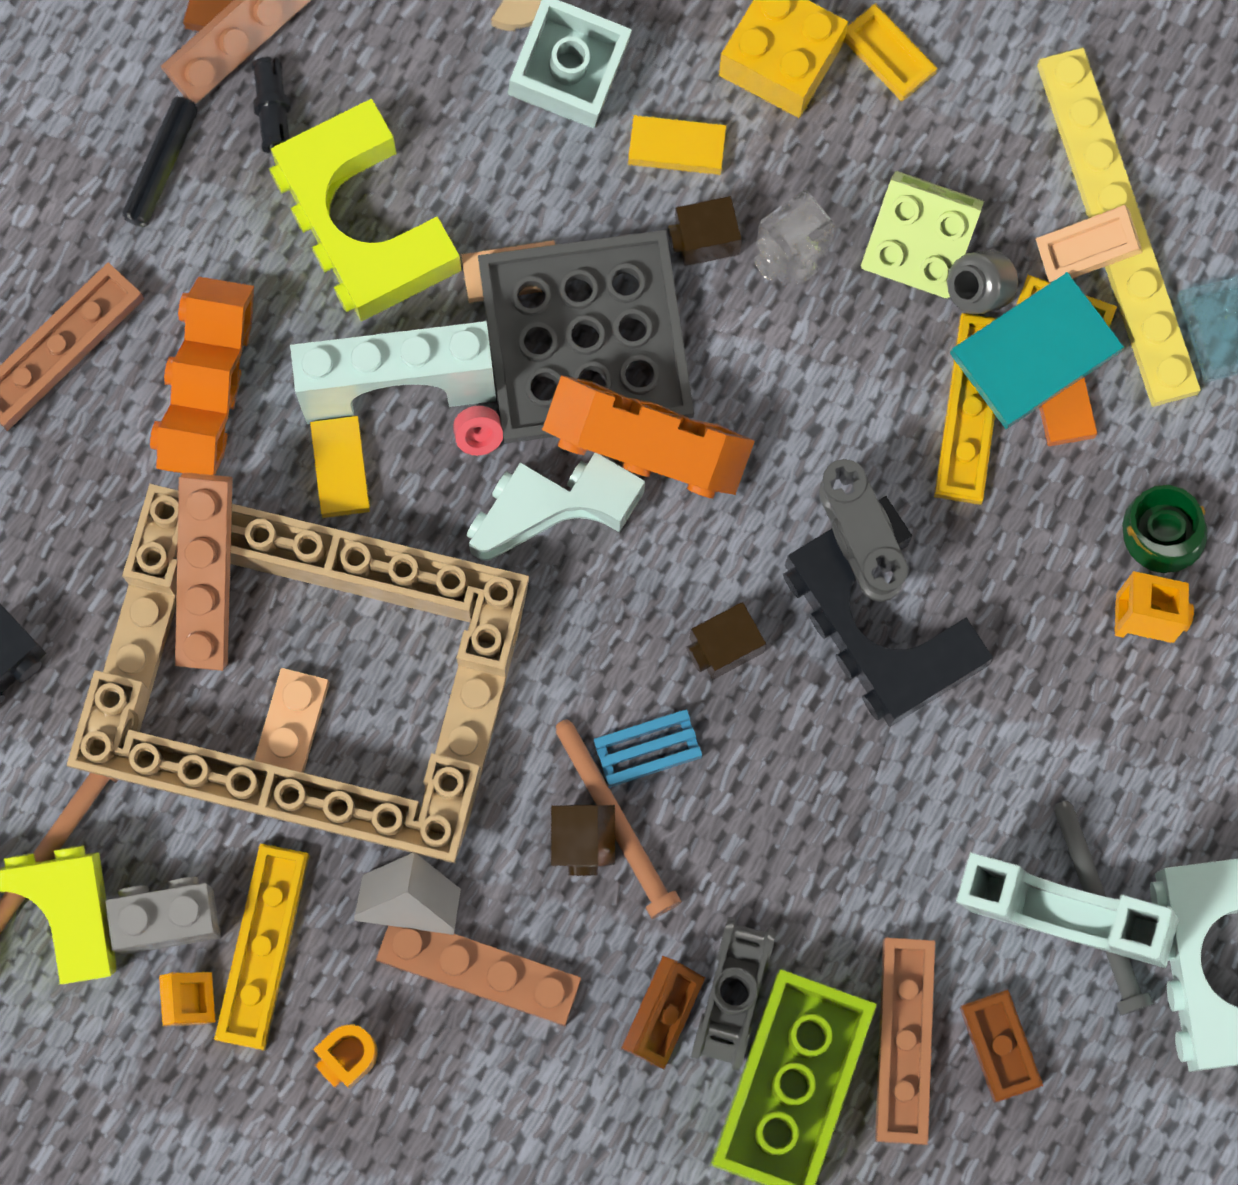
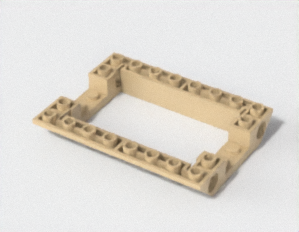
(117, 699)

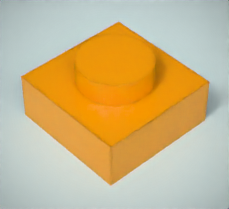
(187, 998)

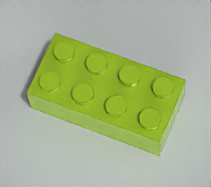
(793, 1083)

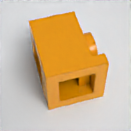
(1153, 607)

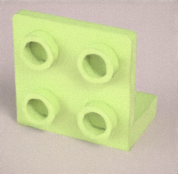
(920, 233)

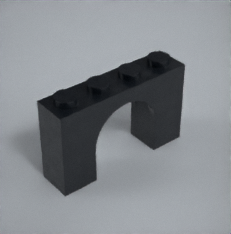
(894, 679)

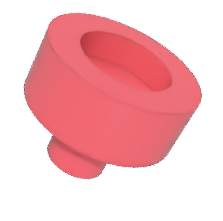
(478, 430)

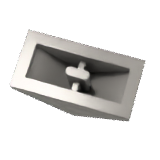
(408, 896)

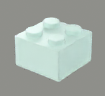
(569, 61)

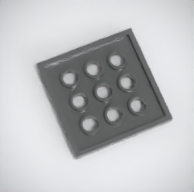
(605, 310)

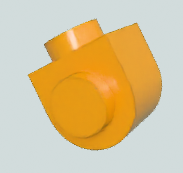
(346, 1055)

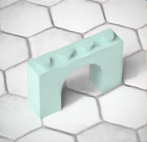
(444, 357)
(1199, 898)
(1109, 924)

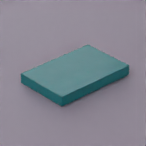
(1036, 350)

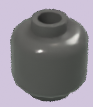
(982, 282)

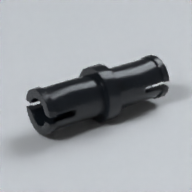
(271, 102)

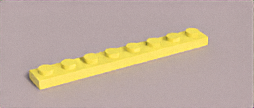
(1103, 187)

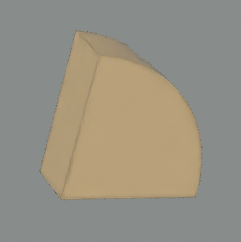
(515, 14)

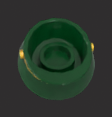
(1165, 529)

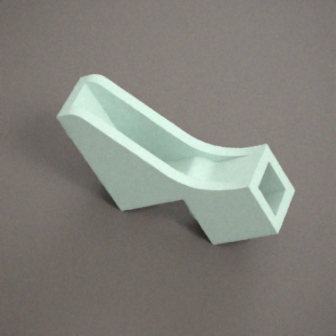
(533, 503)

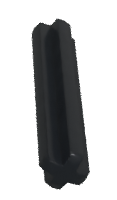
(160, 161)

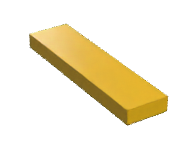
(965, 431)
(262, 947)

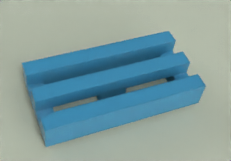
(686, 735)

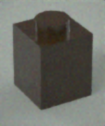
(705, 231)
(725, 641)
(582, 837)

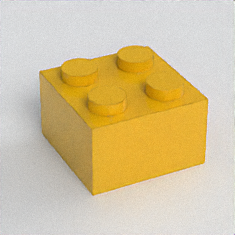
(783, 51)

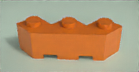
(203, 376)
(647, 437)

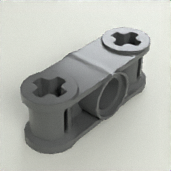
(862, 530)
(743, 959)

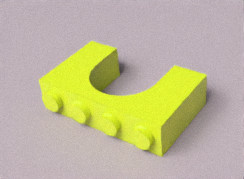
(368, 273)
(74, 902)

